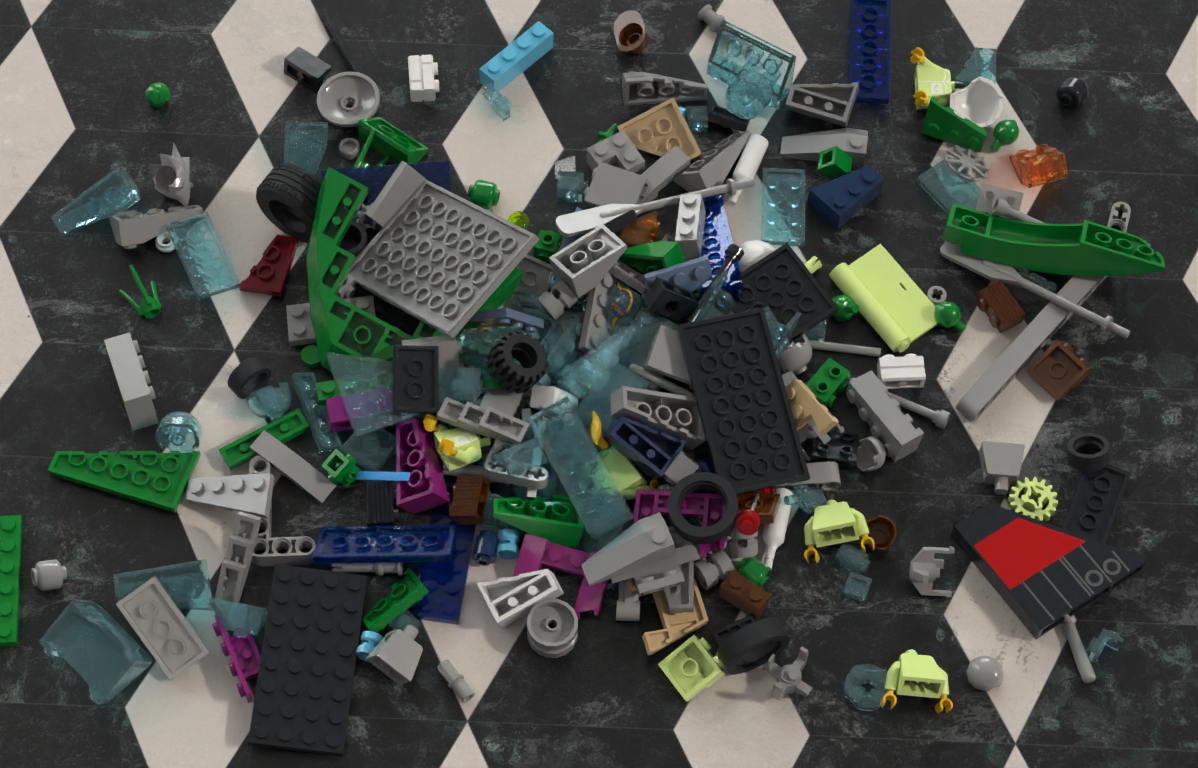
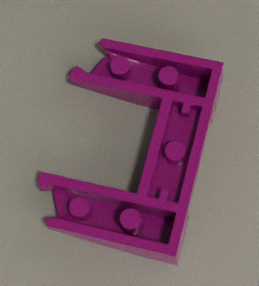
(697, 505)
(539, 552)

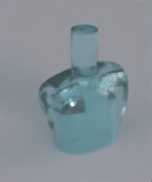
(806, 497)

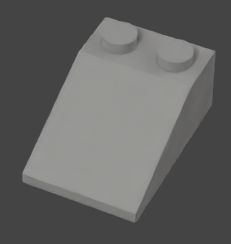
(587, 259)

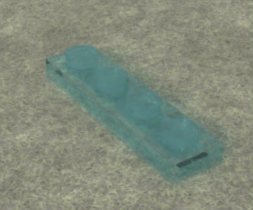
(316, 415)

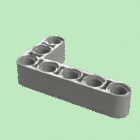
(273, 545)

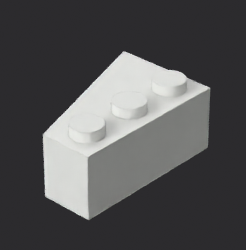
(515, 596)

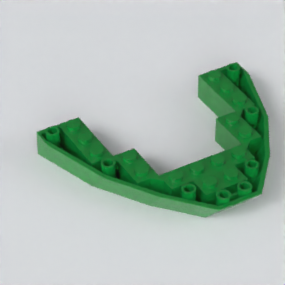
(337, 323)

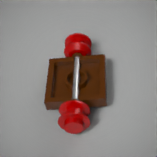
(756, 509)

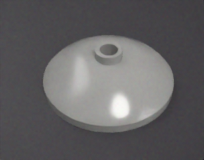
(344, 91)

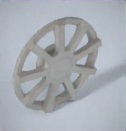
(966, 164)

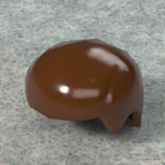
(882, 531)

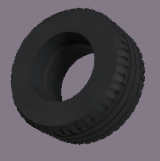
(290, 199)

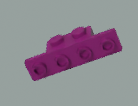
(243, 655)

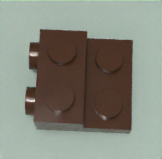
(1059, 370)

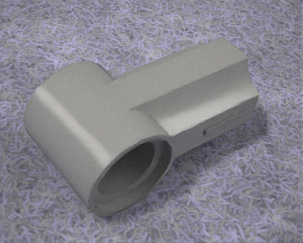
(628, 605)

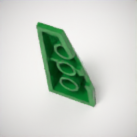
(546, 518)

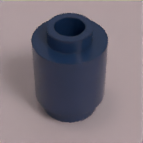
(485, 548)

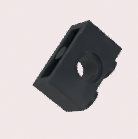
(669, 300)

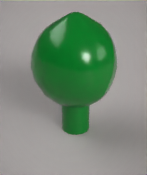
(157, 94)
(1005, 133)
(845, 306)
(948, 315)

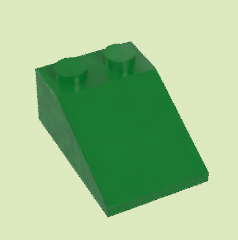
(652, 256)

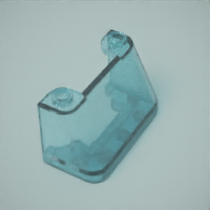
(96, 649)

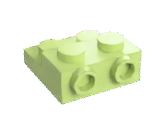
(692, 667)

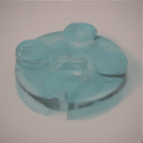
(865, 674)

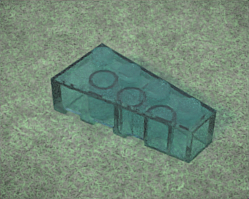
(184, 582)

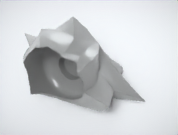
(173, 177)

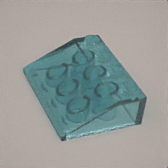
(740, 51)

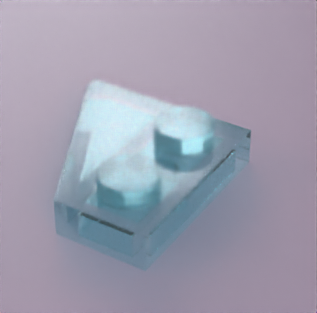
(981, 64)

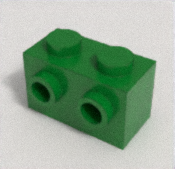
(829, 382)

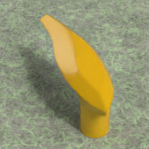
(596, 432)

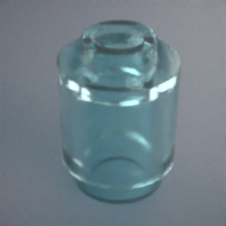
(853, 559)

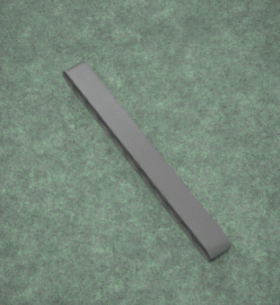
(1025, 347)

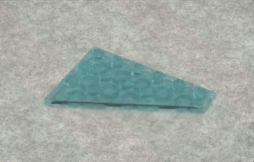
(368, 391)

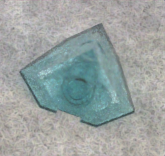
(239, 617)

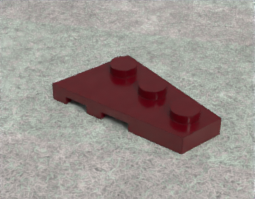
(273, 269)

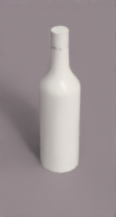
(749, 162)
(774, 533)

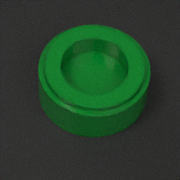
(310, 356)

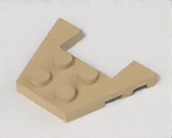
(806, 407)
(674, 624)

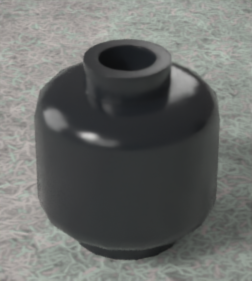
(1072, 92)

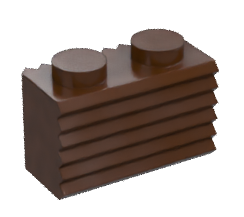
(1000, 306)
(469, 499)
(744, 594)

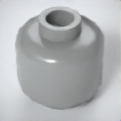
(48, 575)

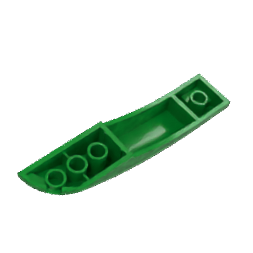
(1051, 248)

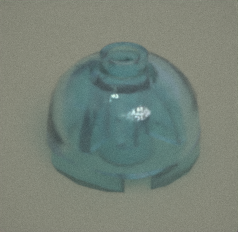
(270, 401)
(179, 432)

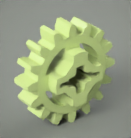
(1033, 500)

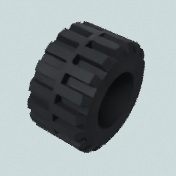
(505, 369)

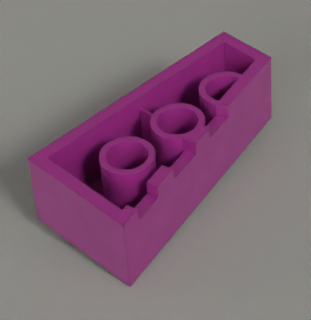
(418, 455)

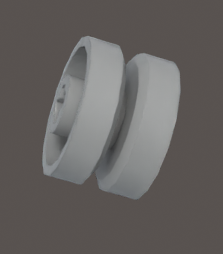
(552, 628)

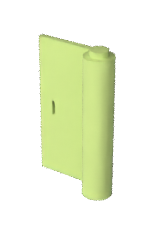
(886, 297)

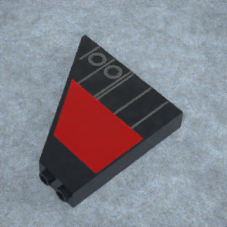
(1041, 566)

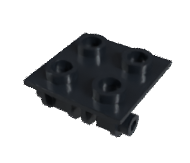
(840, 448)

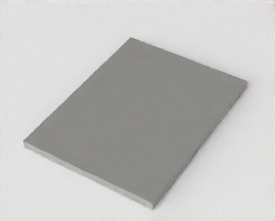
(441, 258)

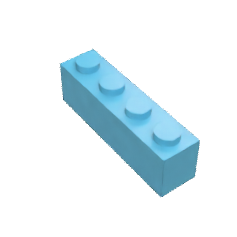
(517, 57)

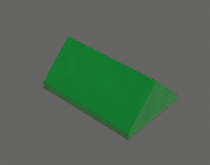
(391, 141)

